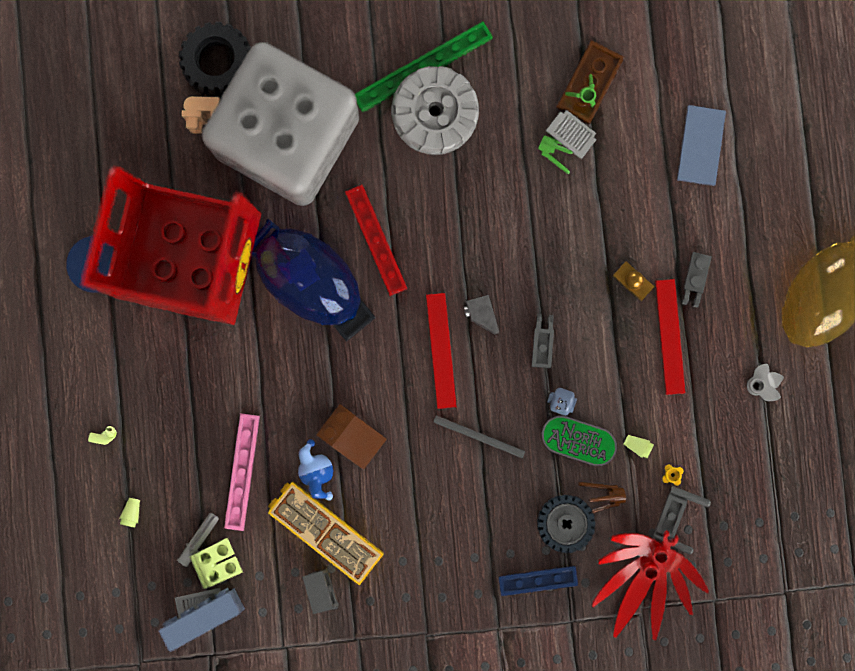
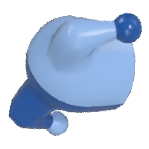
(315, 471)

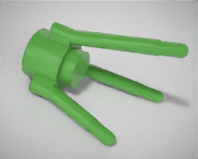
(586, 94)
(548, 146)

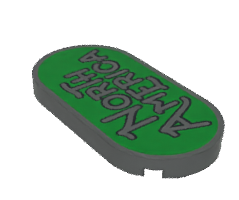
(579, 440)

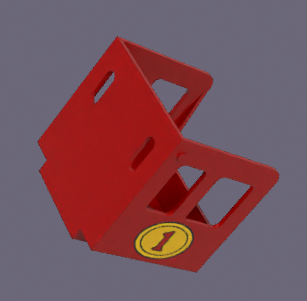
(174, 249)

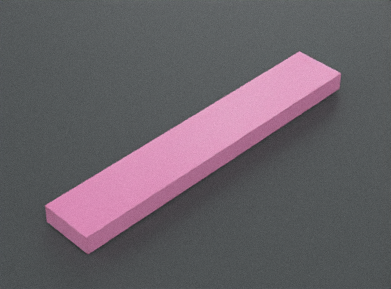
(242, 472)

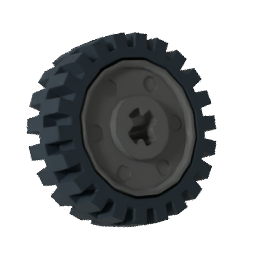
(581, 525)

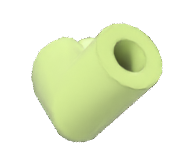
(104, 438)

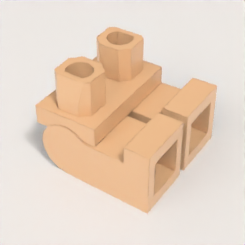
(198, 112)

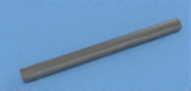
(478, 436)

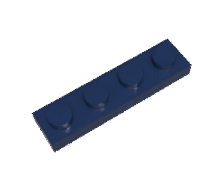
(538, 580)

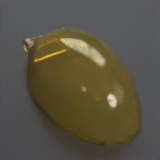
(822, 297)

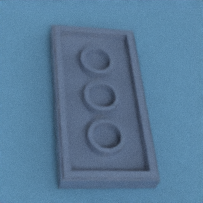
(701, 145)

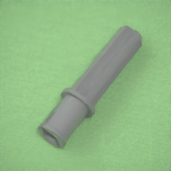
(198, 539)

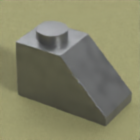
(482, 313)

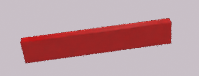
(376, 240)
(670, 337)
(441, 351)

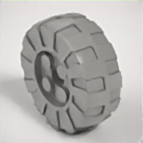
(441, 90)

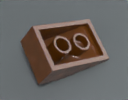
(351, 436)

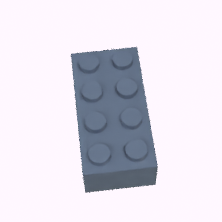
(200, 620)

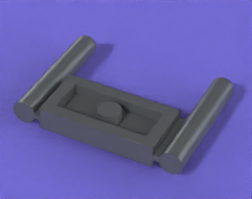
(672, 515)

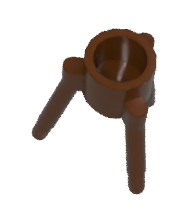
(615, 496)

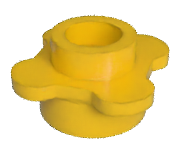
(668, 478)

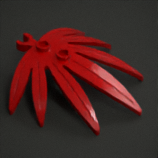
(654, 563)

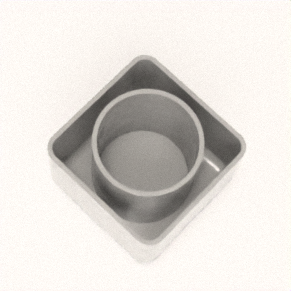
(281, 124)

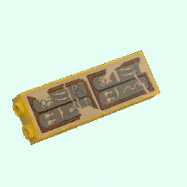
(325, 532)

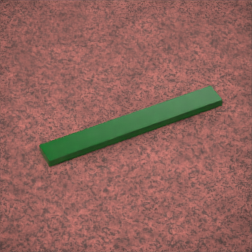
(437, 57)

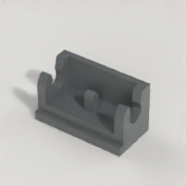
(320, 591)

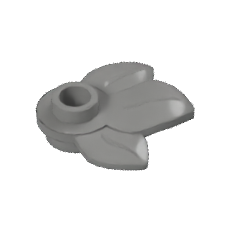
(767, 383)

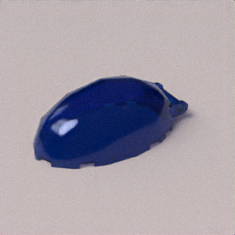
(306, 275)

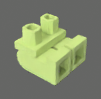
(206, 566)

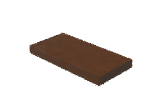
(603, 66)

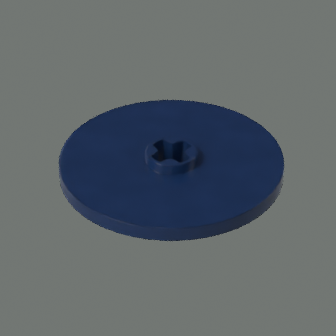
(78, 259)

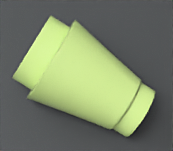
(639, 446)
(130, 513)

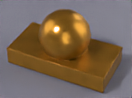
(633, 281)

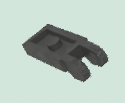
(696, 277)
(542, 343)

